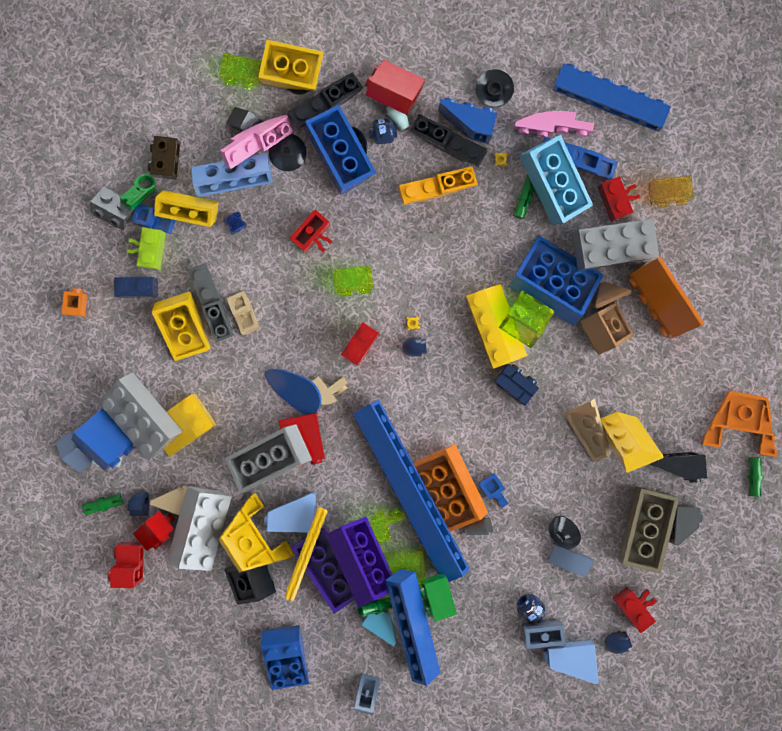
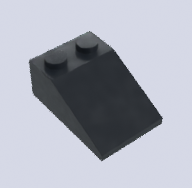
(687, 465)

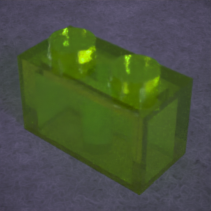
(240, 71)
(353, 280)

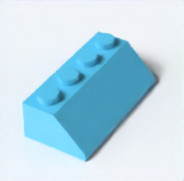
(556, 180)

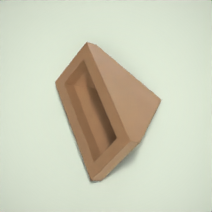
(608, 293)

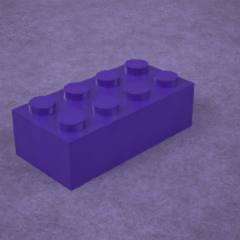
(361, 560)
(326, 572)

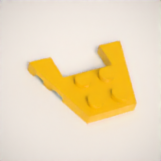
(245, 543)

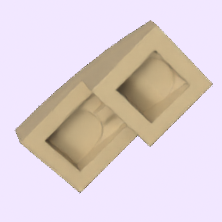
(243, 313)

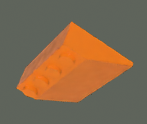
(664, 298)
(451, 487)

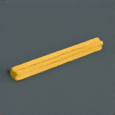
(305, 554)

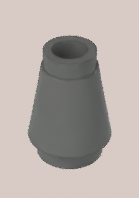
(480, 527)

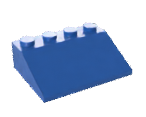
(555, 281)

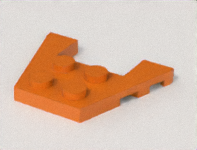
(746, 414)

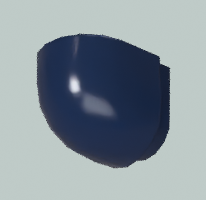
(414, 347)
(139, 504)
(618, 642)

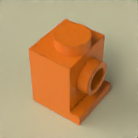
(68, 305)

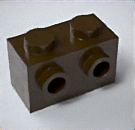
(164, 157)

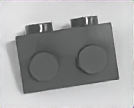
(107, 206)

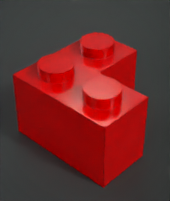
(128, 567)

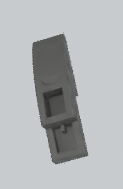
(211, 302)

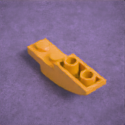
(437, 186)

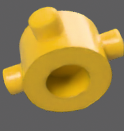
(500, 159)
(412, 323)

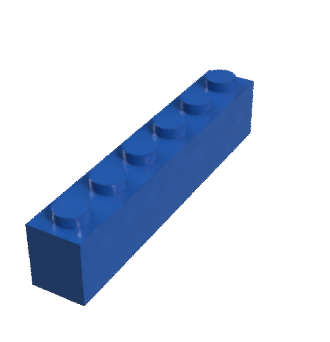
(611, 97)
(413, 626)

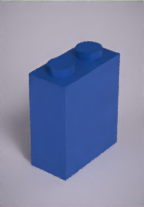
(103, 440)

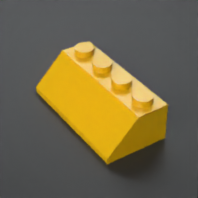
(488, 310)

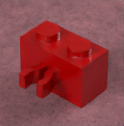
(616, 198)
(311, 231)
(154, 531)
(636, 607)

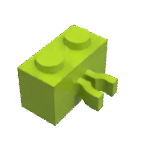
(150, 248)

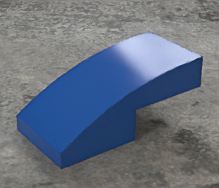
(145, 216)

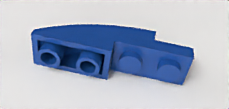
(590, 161)

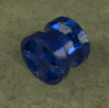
(235, 223)

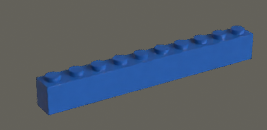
(411, 491)

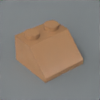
(607, 328)

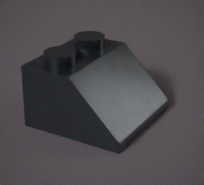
(250, 584)

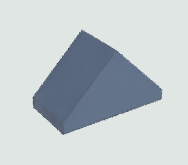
(72, 454)
(366, 694)

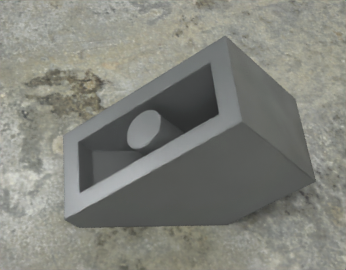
(685, 523)

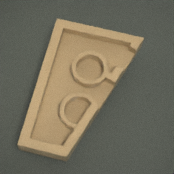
(589, 429)

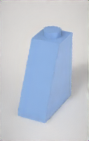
(293, 515)
(574, 659)

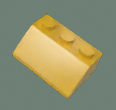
(630, 441)

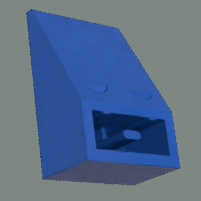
(471, 121)
(284, 657)

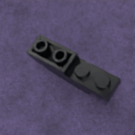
(329, 97)
(448, 141)

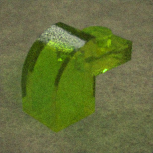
(380, 523)

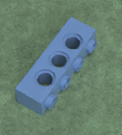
(218, 178)

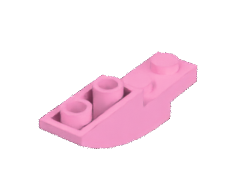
(545, 123)
(256, 138)

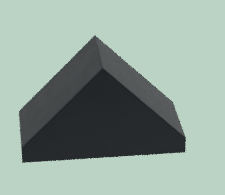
(242, 119)

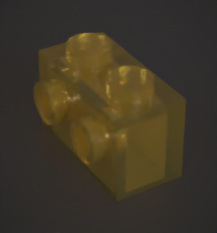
(671, 190)

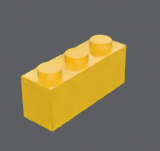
(186, 208)

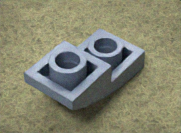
(571, 561)

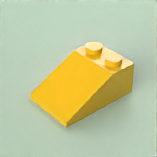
(290, 66)
(181, 326)
(193, 421)

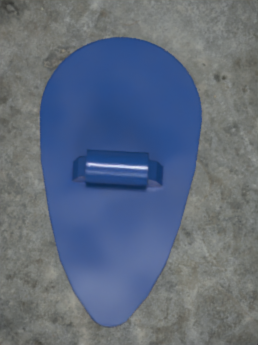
(295, 390)

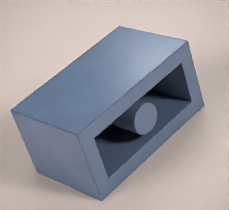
(543, 634)

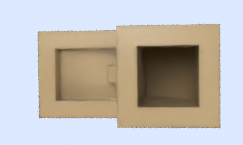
(327, 393)

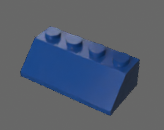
(339, 149)

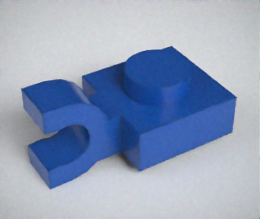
(493, 488)

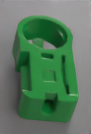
(136, 194)

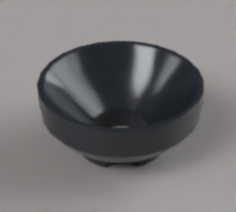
(566, 530)

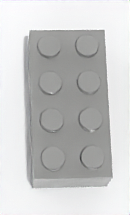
(615, 244)
(140, 416)
(268, 458)
(199, 529)

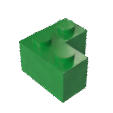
(437, 597)

